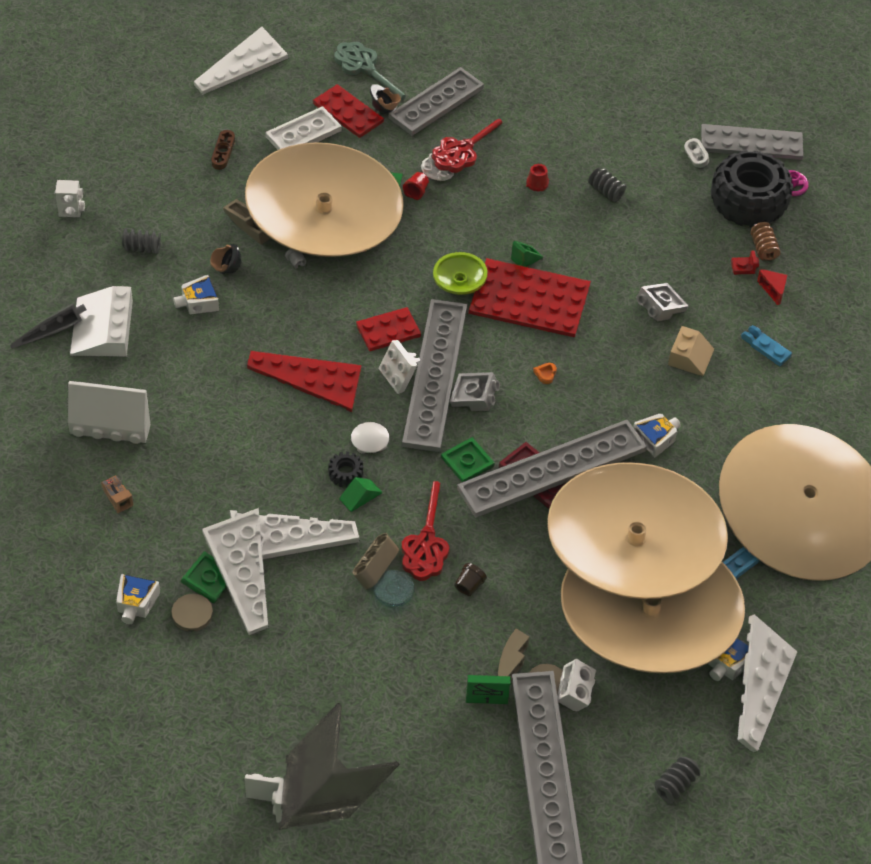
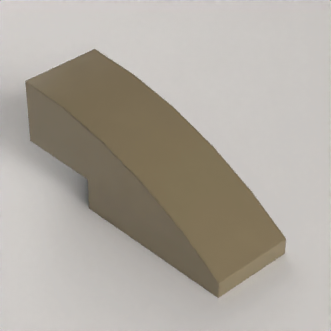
(240, 216)
(512, 655)

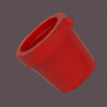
(538, 178)
(416, 186)

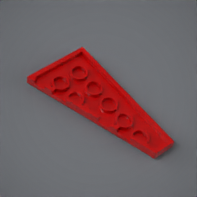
(319, 378)

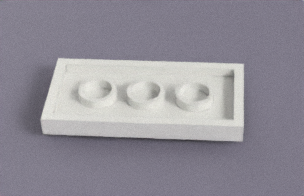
(304, 129)

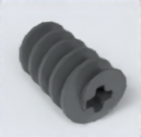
(607, 184)
(141, 241)
(676, 779)

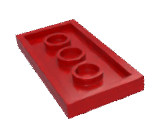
(349, 111)

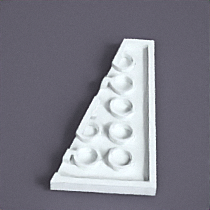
(247, 58)
(292, 535)
(240, 560)
(764, 678)

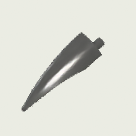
(57, 322)

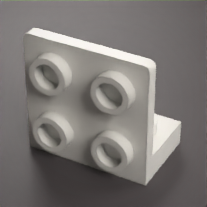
(265, 789)

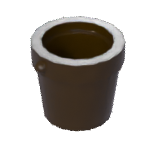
(470, 579)

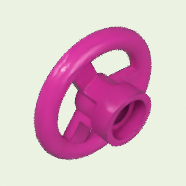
(796, 176)

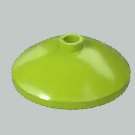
(460, 273)

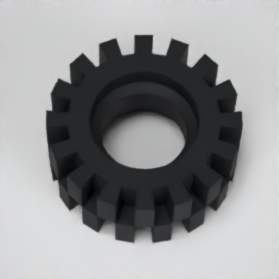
(345, 460)

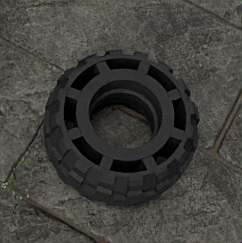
(749, 204)

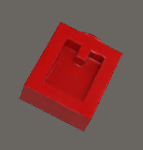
(745, 265)

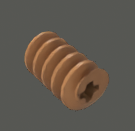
(765, 241)

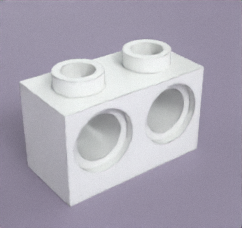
(69, 198)
(576, 685)

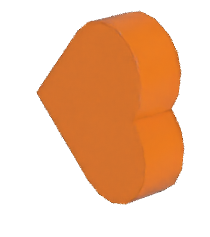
(545, 372)

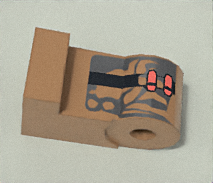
(117, 493)

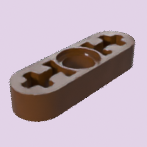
(220, 145)

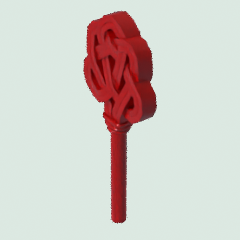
(450, 149)
(433, 543)

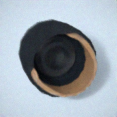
(383, 99)
(226, 259)

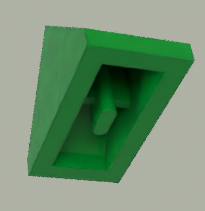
(524, 254)
(358, 493)

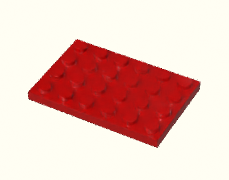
(531, 298)

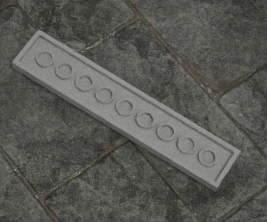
(434, 376)
(550, 468)
(546, 769)

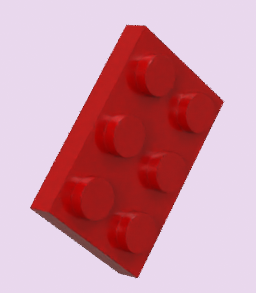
(388, 327)

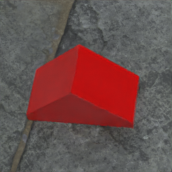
(773, 284)

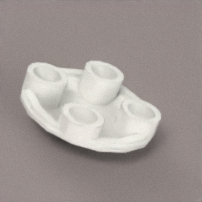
(430, 170)
(370, 437)

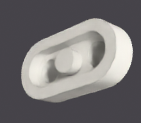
(699, 153)

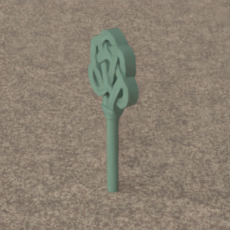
(352, 63)

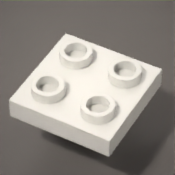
(398, 366)

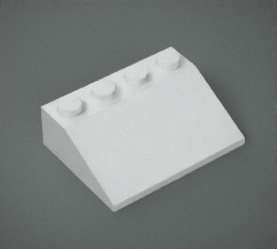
(104, 323)
(108, 412)

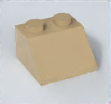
(691, 351)

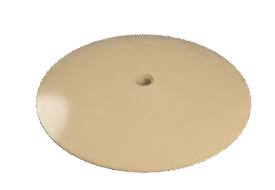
(324, 199)
(768, 506)
(637, 530)
(659, 632)

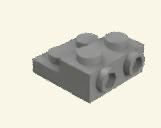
(661, 301)
(475, 391)

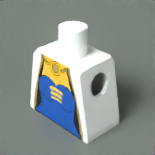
(198, 296)
(657, 432)
(136, 597)
(731, 662)

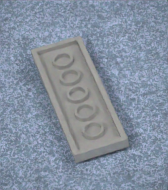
(436, 101)
(736, 139)

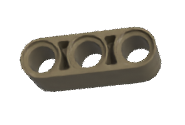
(375, 561)

